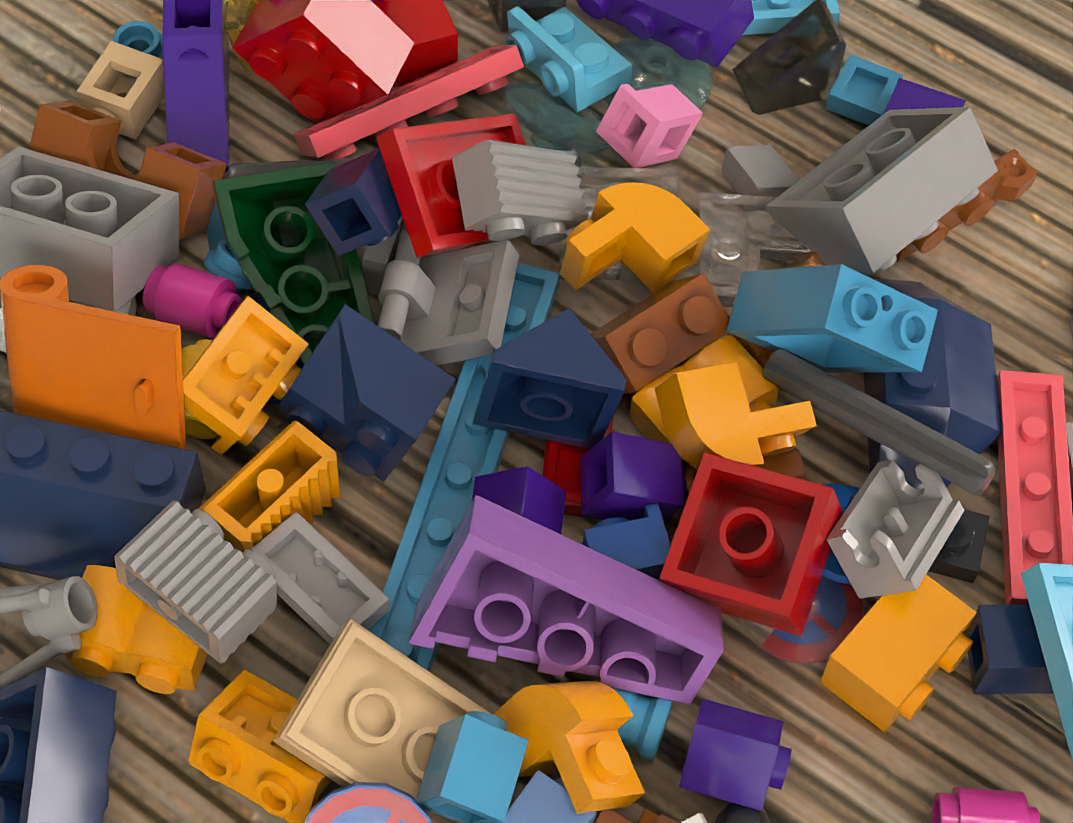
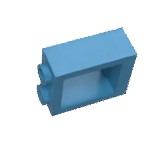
(833, 319)

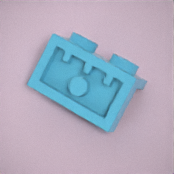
(568, 56)

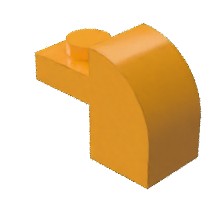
(643, 229)
(711, 415)
(576, 734)

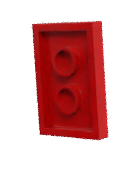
(425, 179)

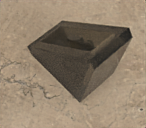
(795, 63)

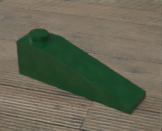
(288, 253)

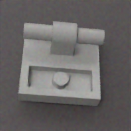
(449, 302)

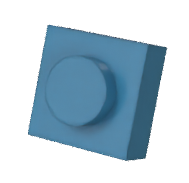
(862, 90)

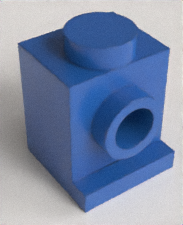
(636, 543)

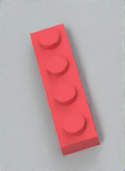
(431, 93)
(1033, 476)

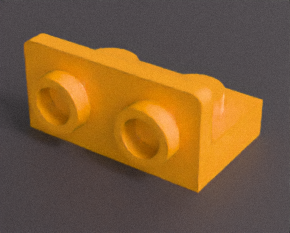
(240, 372)
(238, 749)

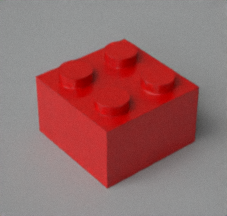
(324, 52)
(753, 542)

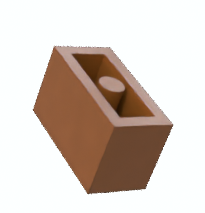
(663, 330)

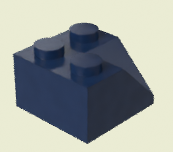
(365, 394)

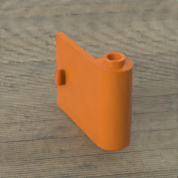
(90, 362)

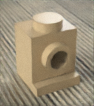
(125, 86)

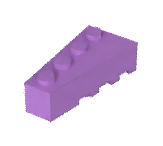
(566, 607)

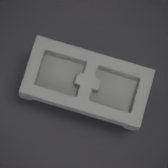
(893, 530)

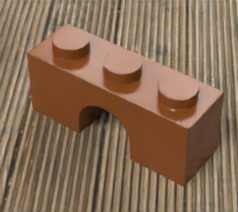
(90, 139)

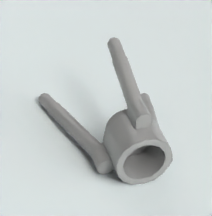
(51, 611)

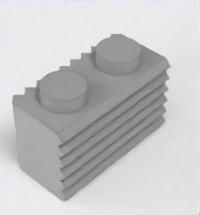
(519, 191)
(198, 579)

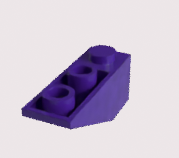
(197, 76)

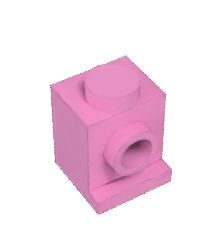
(649, 124)

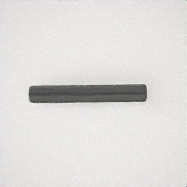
(880, 422)

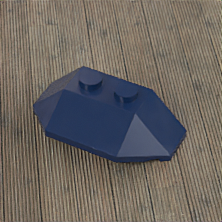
(953, 391)

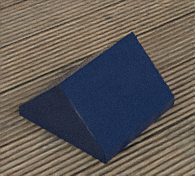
(552, 385)

